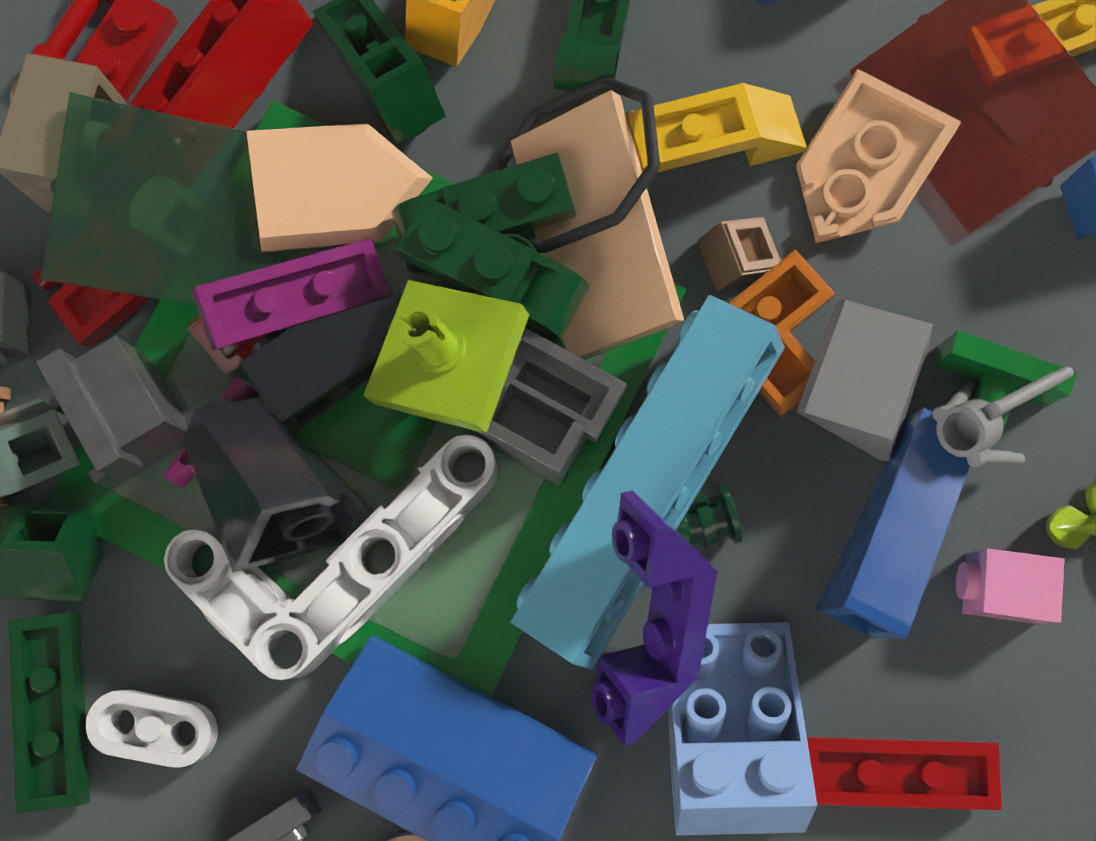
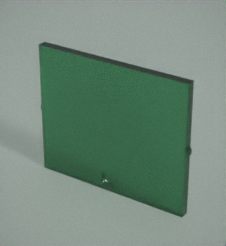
(150, 203)

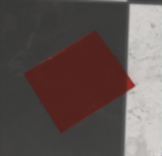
(1012, 87)

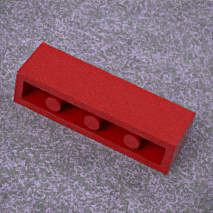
(225, 60)

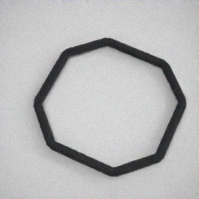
(636, 190)

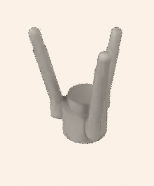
(976, 425)

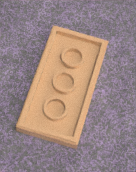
(623, 265)

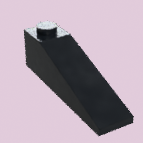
(321, 360)

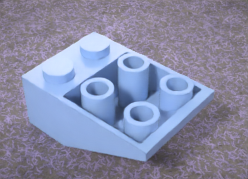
(742, 737)

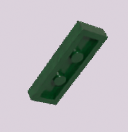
(48, 712)

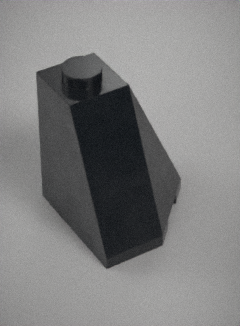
(266, 486)

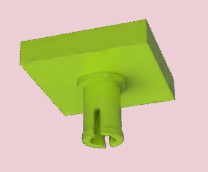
(447, 355)

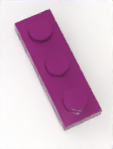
(290, 293)

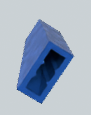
(897, 535)

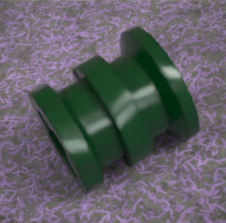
(711, 519)

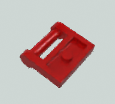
(121, 44)

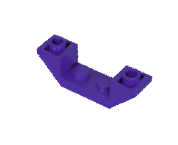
(646, 679)

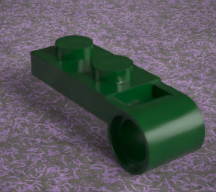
(591, 43)
(504, 200)
(493, 266)

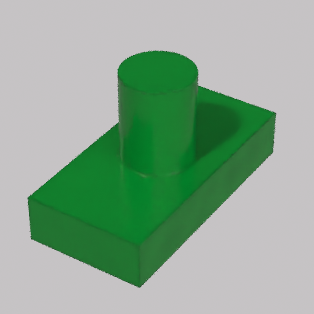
(997, 369)

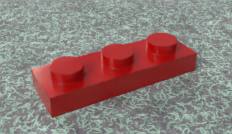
(906, 772)

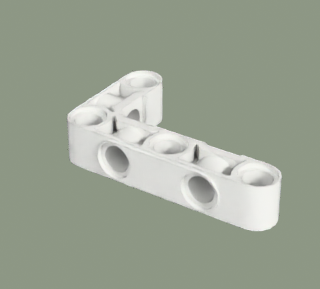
(257, 612)

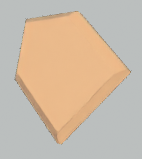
(870, 158)
(328, 185)

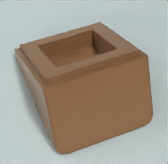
(738, 252)

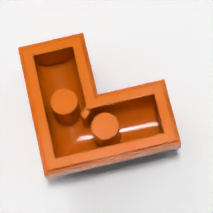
(786, 299)

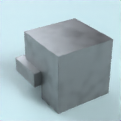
(550, 407)
(115, 408)

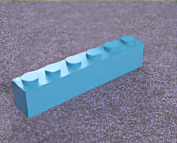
(662, 458)

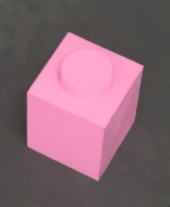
(1011, 586)

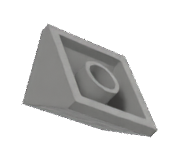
(866, 376)

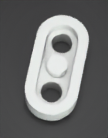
(155, 728)

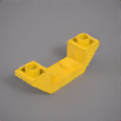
(721, 125)

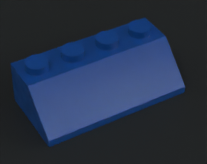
(443, 754)

